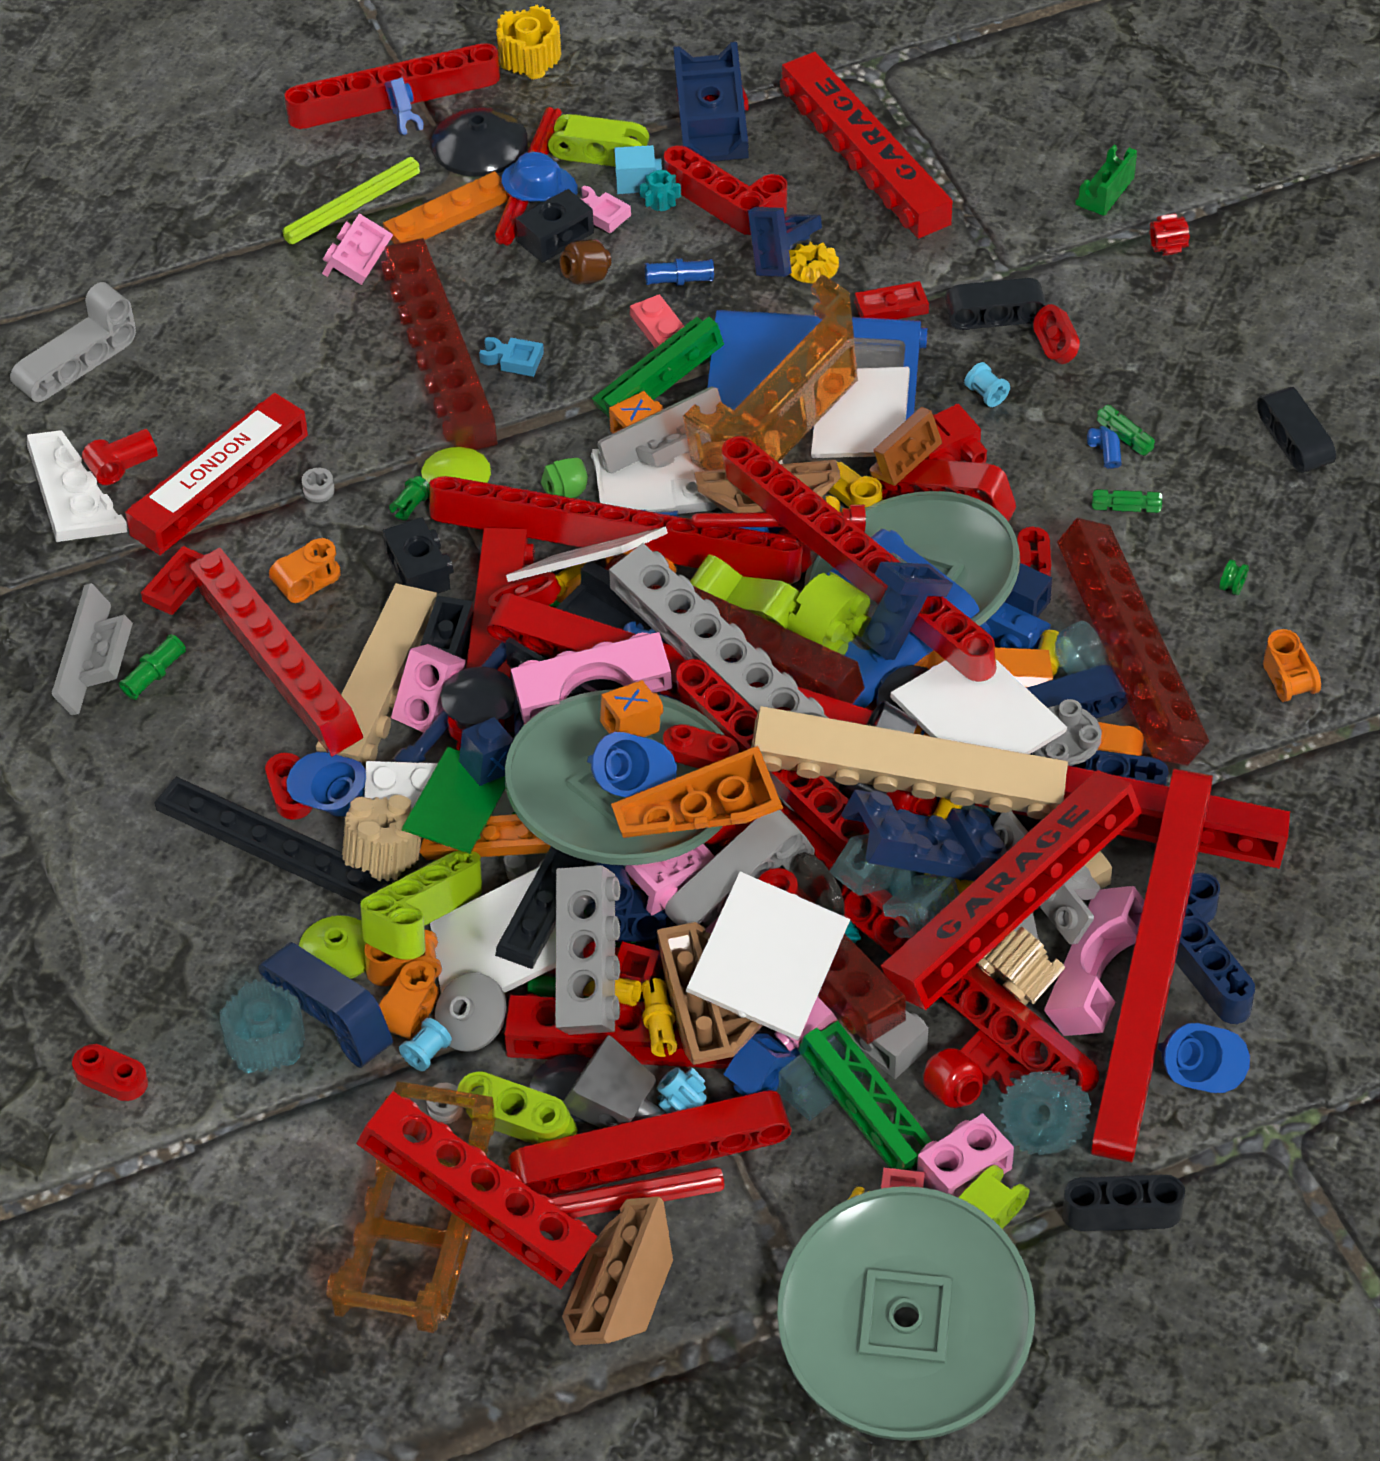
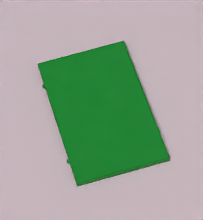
(453, 805)

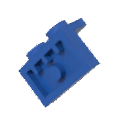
(1015, 628)

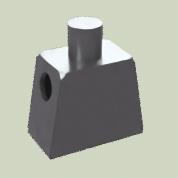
(612, 1088)

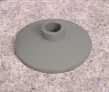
(483, 1014)

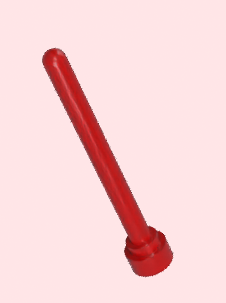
(855, 513)

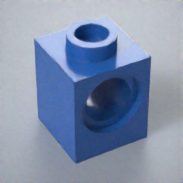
(758, 1065)

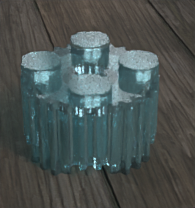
(262, 1027)
(1067, 1110)

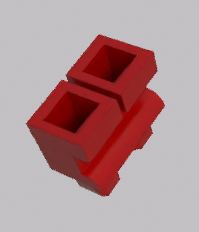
(959, 437)

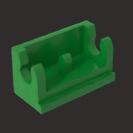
(1108, 182)

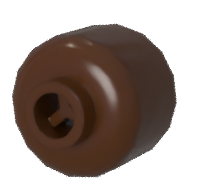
(585, 262)

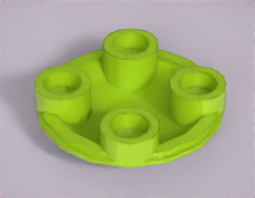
(457, 463)

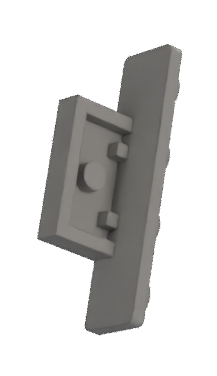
(657, 437)
(92, 649)
(1066, 904)

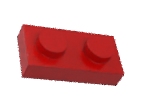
(893, 302)
(173, 582)

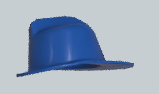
(536, 178)
(631, 764)
(327, 782)
(1205, 1057)

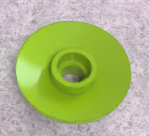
(344, 956)

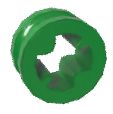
(1234, 577)

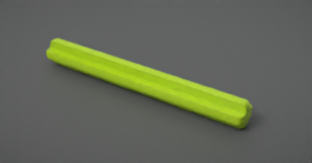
(351, 200)

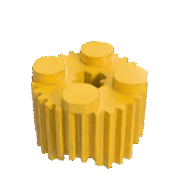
(528, 41)

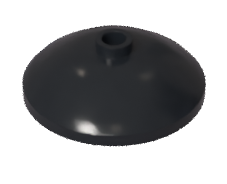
(479, 141)

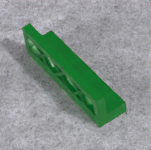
(664, 364)
(859, 1102)

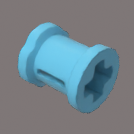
(987, 384)
(425, 1044)

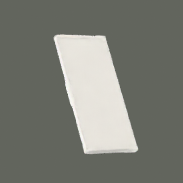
(652, 487)

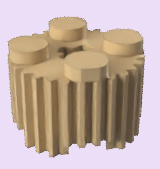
(376, 838)
(1022, 966)

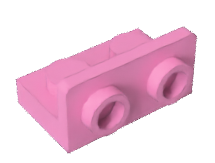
(358, 250)
(667, 877)

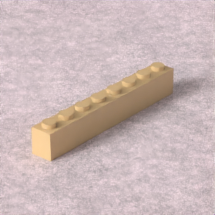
(909, 762)

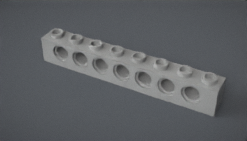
(646, 568)

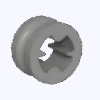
(318, 485)
(448, 1114)

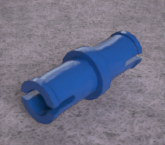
(679, 272)

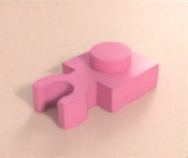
(607, 210)

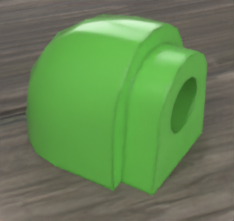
(565, 478)

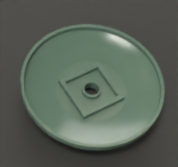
(955, 535)
(562, 801)
(920, 1254)

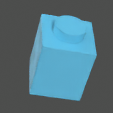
(633, 165)

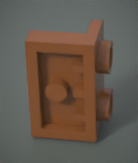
(906, 447)

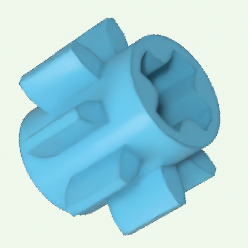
(681, 1090)

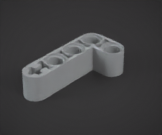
(80, 348)
(760, 847)

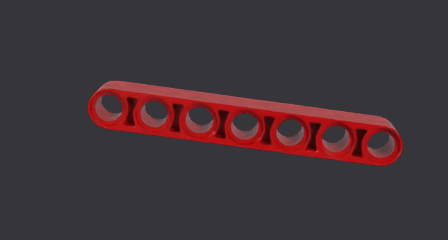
(366, 92)
(742, 716)
(652, 1144)

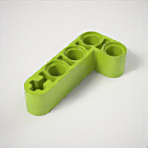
(762, 597)
(397, 913)

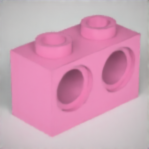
(421, 685)
(958, 1154)

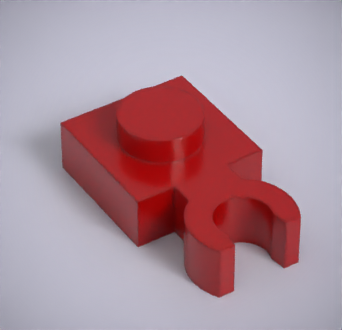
(993, 1061)

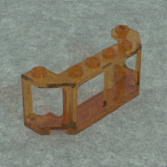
(792, 395)
(437, 1298)

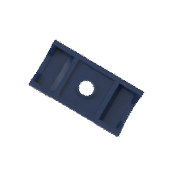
(712, 127)
(899, 839)

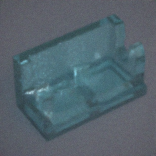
(855, 871)
(920, 901)
(804, 1088)

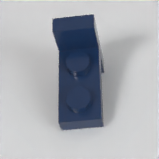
(775, 235)
(906, 593)

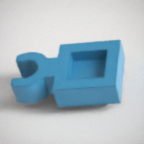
(515, 357)

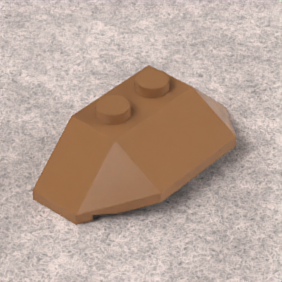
(714, 485)
(703, 1027)
(621, 1275)

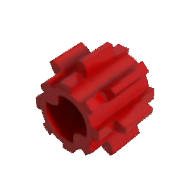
(1169, 234)

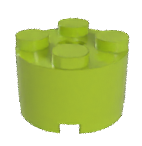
(831, 612)

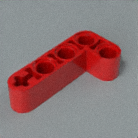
(720, 191)
(967, 478)

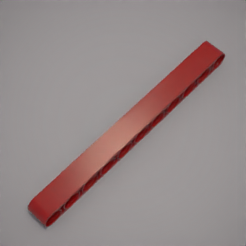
(590, 523)
(853, 554)
(555, 631)
(1152, 967)
(968, 992)

